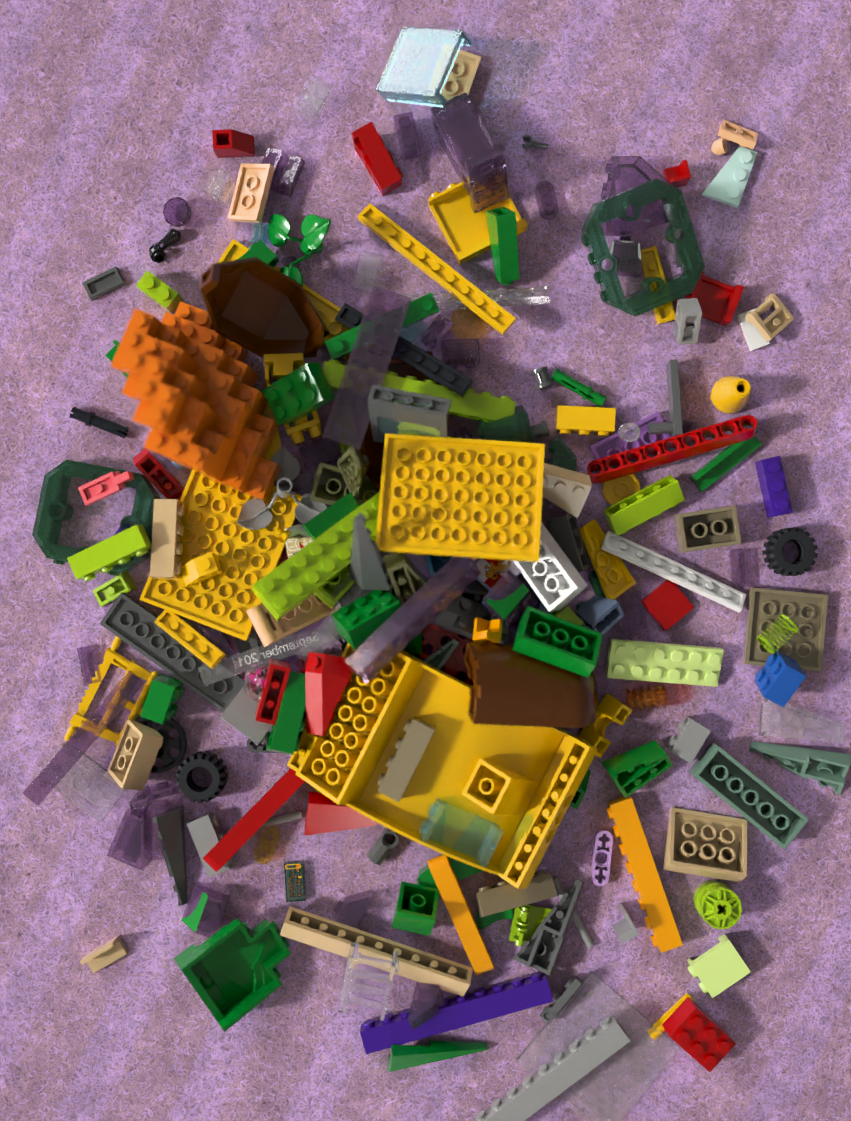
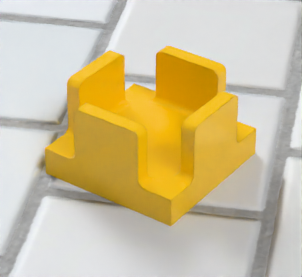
(280, 365)

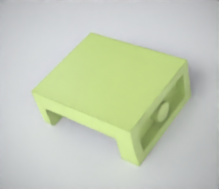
(718, 967)

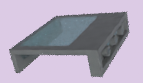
(406, 413)

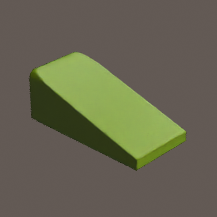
(113, 588)

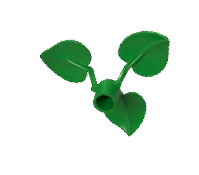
(314, 232)

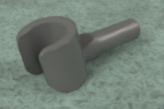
(533, 143)

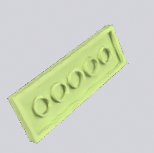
(664, 662)

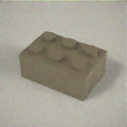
(707, 529)

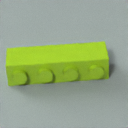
(643, 505)
(110, 552)

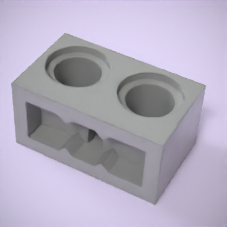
(687, 321)

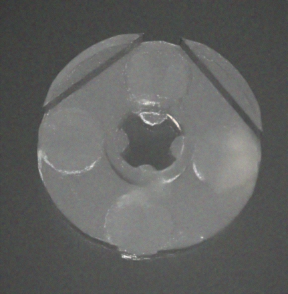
(252, 681)

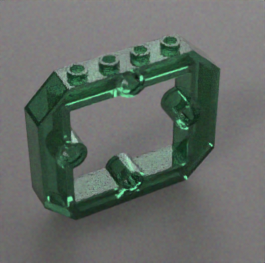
(686, 245)
(54, 495)

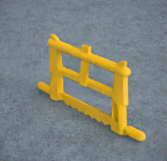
(115, 658)

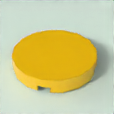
(620, 488)

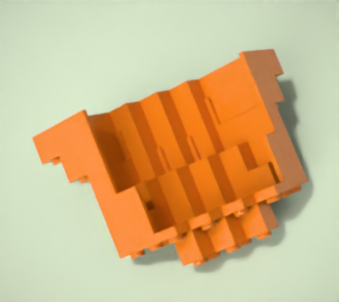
(198, 399)

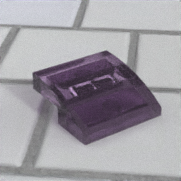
(286, 171)

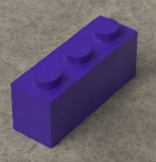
(773, 486)

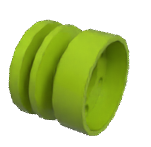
(715, 893)

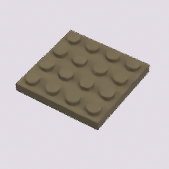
(804, 609)

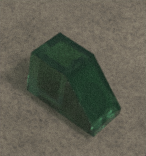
(561, 454)

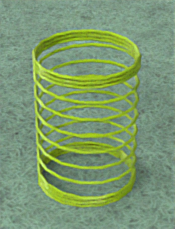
(761, 638)

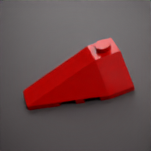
(324, 686)

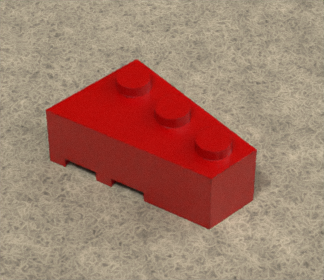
(376, 158)

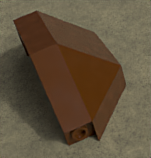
(261, 308)

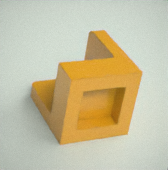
(487, 631)

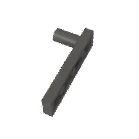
(673, 427)

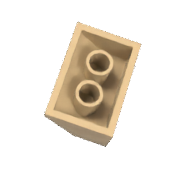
(135, 755)

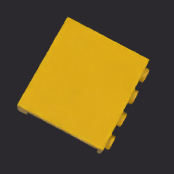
(463, 229)

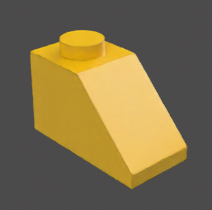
(201, 568)

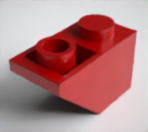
(233, 143)

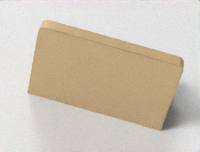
(105, 954)

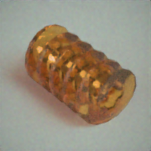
(646, 698)

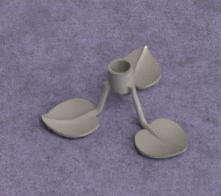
(255, 514)

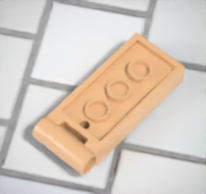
(302, 616)

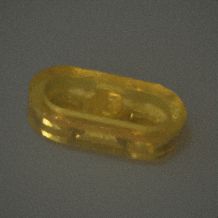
(266, 845)

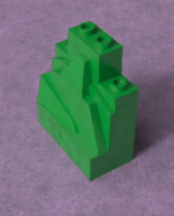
(235, 968)

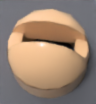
(719, 147)

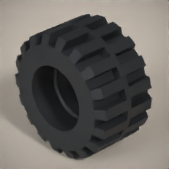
(805, 547)
(186, 781)

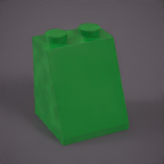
(415, 908)

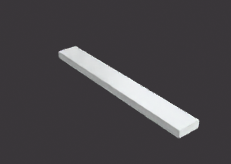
(673, 571)

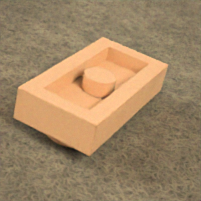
(738, 134)

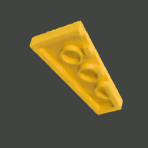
(609, 568)

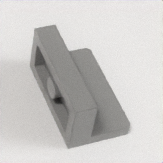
(625, 928)

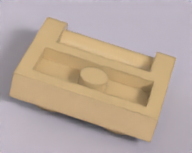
(772, 323)

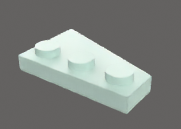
(732, 178)

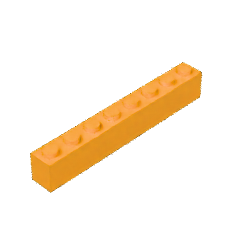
(645, 874)

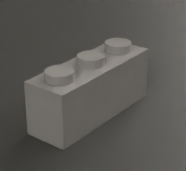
(205, 836)

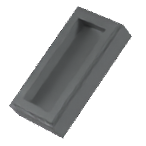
(104, 283)

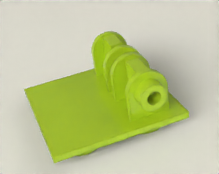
(525, 922)

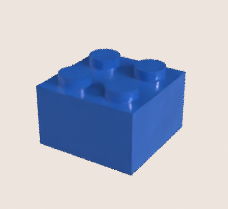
(779, 678)

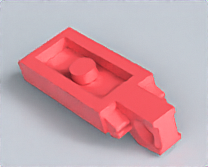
(104, 486)

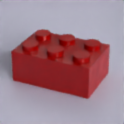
(698, 1034)

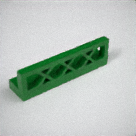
(723, 462)

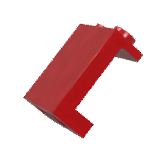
(716, 299)

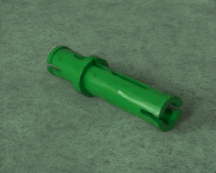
(578, 387)

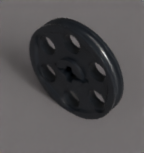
(168, 743)

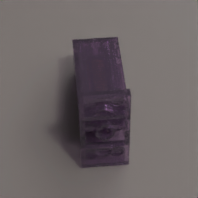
(472, 152)

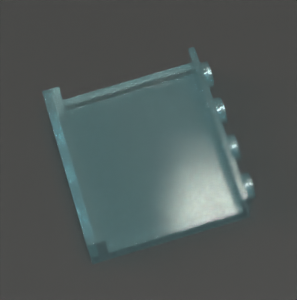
(420, 65)

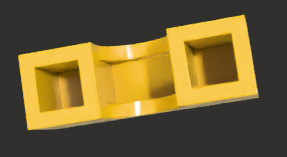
(609, 711)

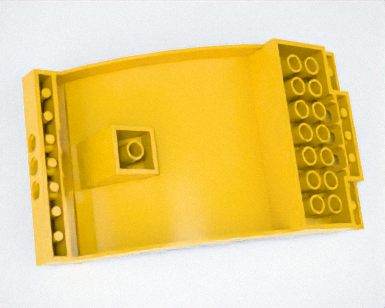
(497, 772)

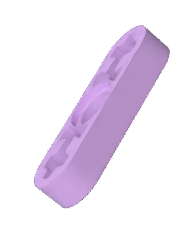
(595, 871)

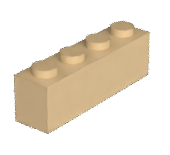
(166, 539)

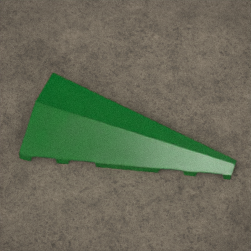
(409, 1055)

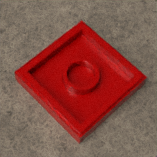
(667, 604)

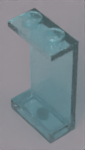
(461, 831)

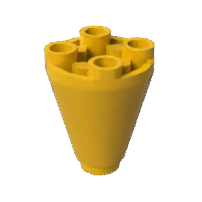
(730, 394)

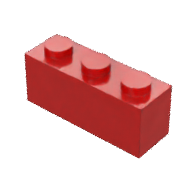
(272, 691)

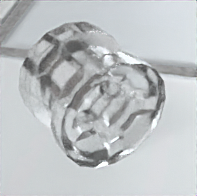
(625, 430)

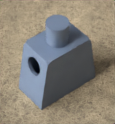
(599, 613)

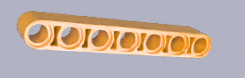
(460, 914)

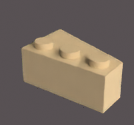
(566, 488)

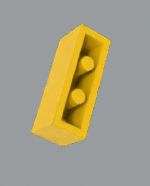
(585, 420)

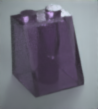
(134, 839)

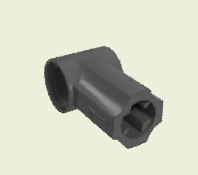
(383, 847)

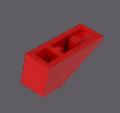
(158, 474)

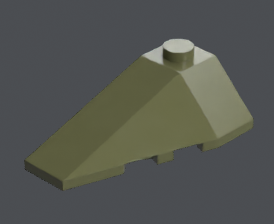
(353, 469)
(330, 486)

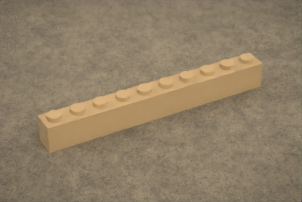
(413, 962)

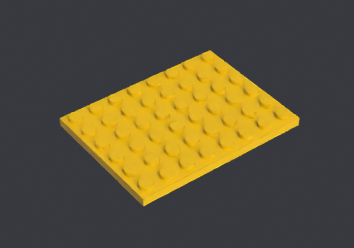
(460, 497)
(243, 555)

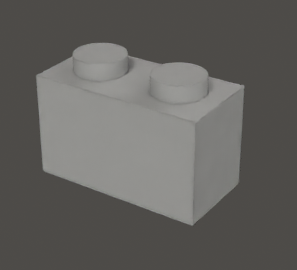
(688, 739)

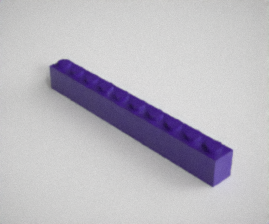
(459, 1012)

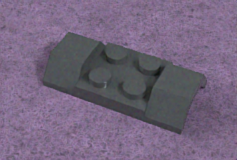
(460, 617)

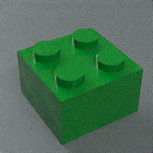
(162, 699)

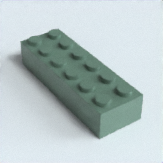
(748, 795)

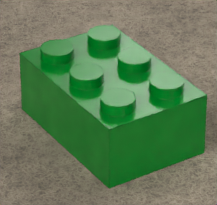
(298, 393)
(364, 616)

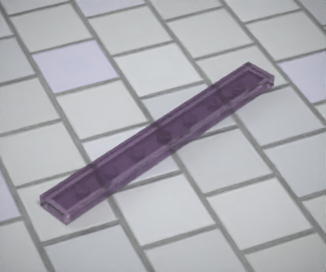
(83, 738)

